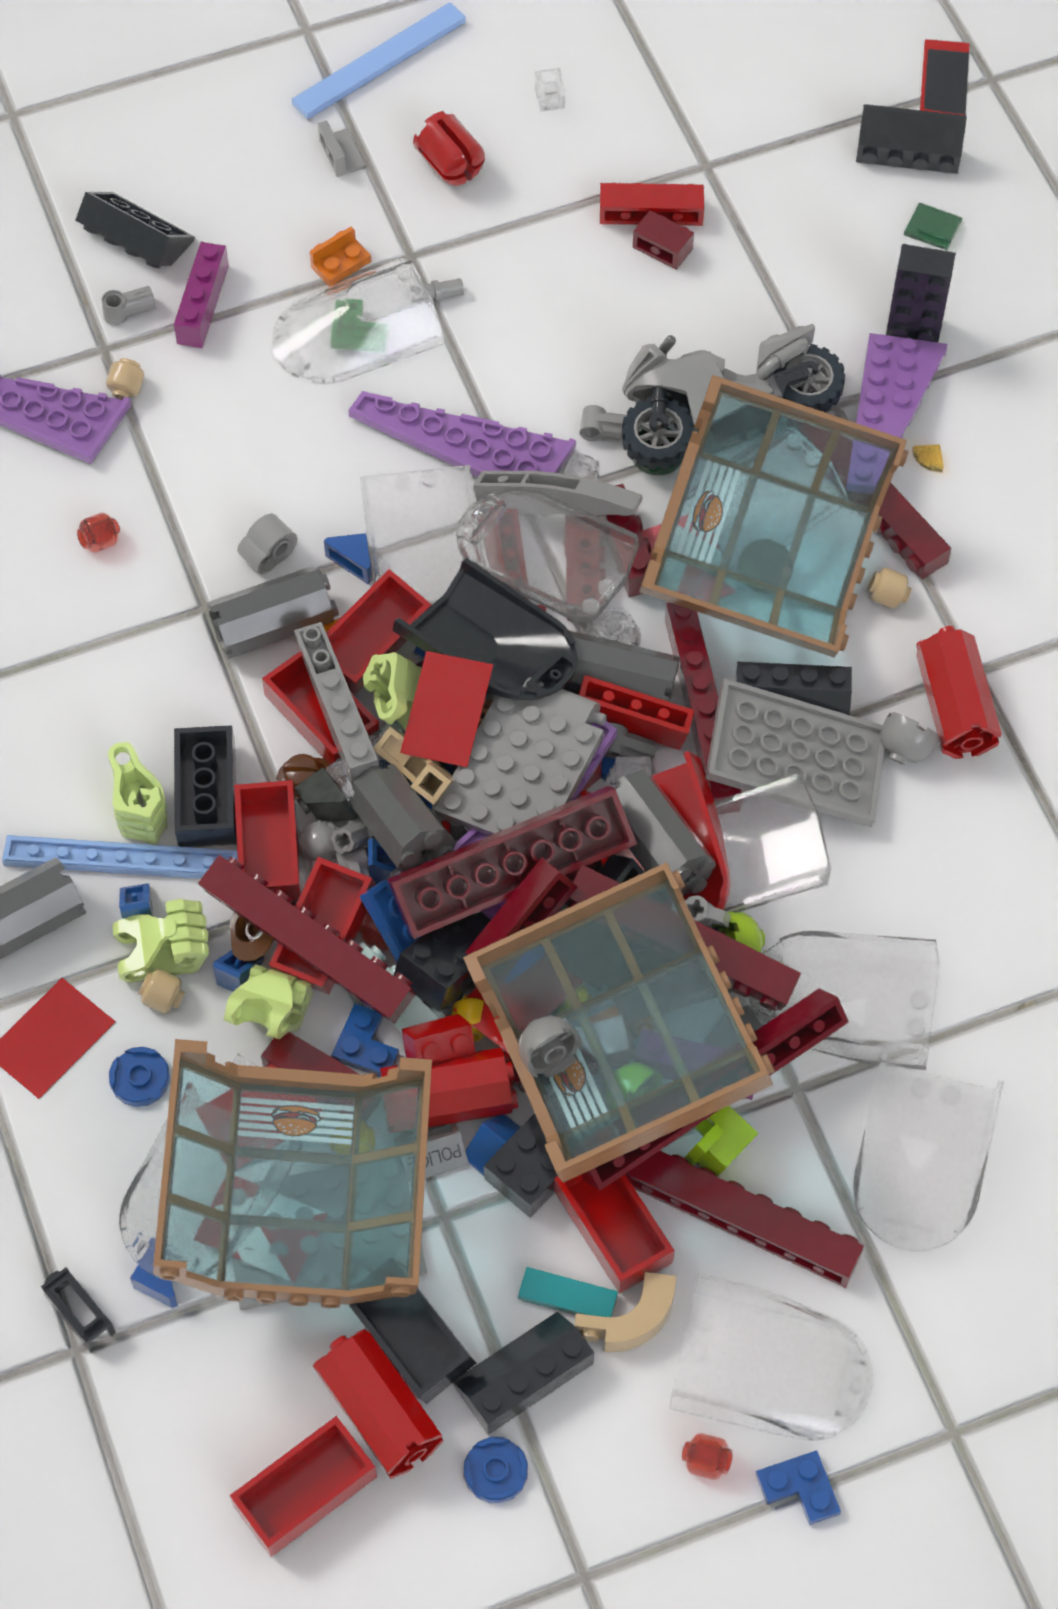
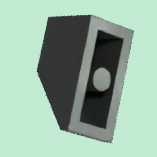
(324, 798)

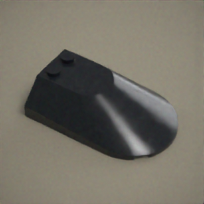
(497, 626)

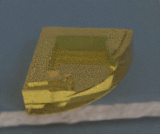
(929, 457)

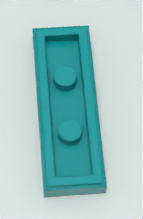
(566, 1294)

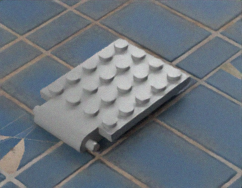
(524, 761)

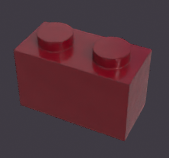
(663, 240)

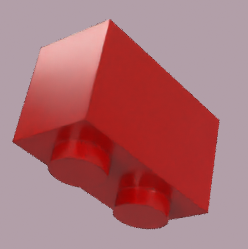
(439, 1039)

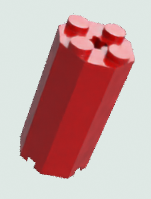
(958, 693)
(470, 1087)
(378, 1403)

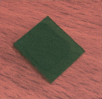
(933, 226)

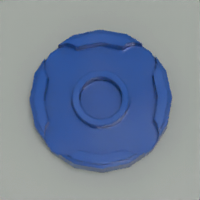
(139, 1076)
(495, 1470)

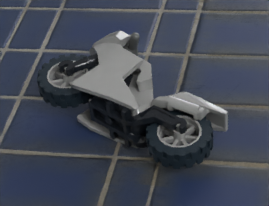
(675, 389)

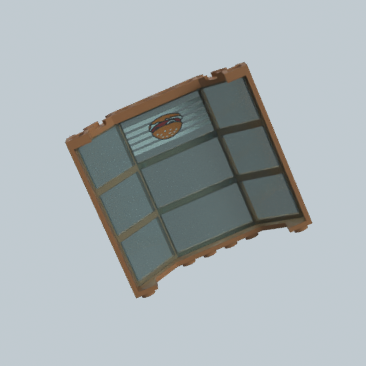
(773, 516)
(650, 1016)
(292, 1181)

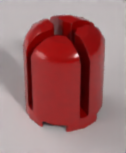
(449, 149)

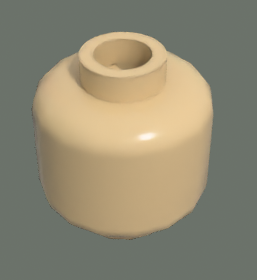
(125, 378)
(889, 588)
(161, 991)

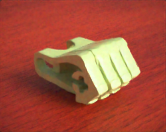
(393, 686)
(132, 820)
(168, 944)
(270, 1000)

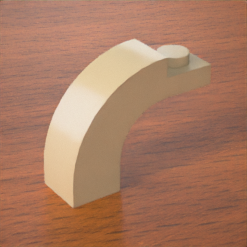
(427, 775)
(639, 1324)

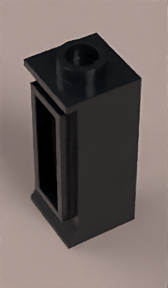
(56, 1282)

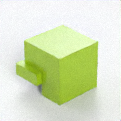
(723, 1139)

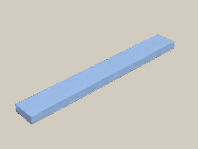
(378, 60)
(112, 856)

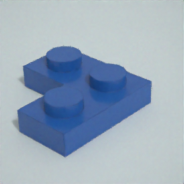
(357, 1045)
(801, 1477)

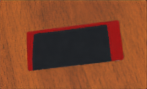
(944, 76)

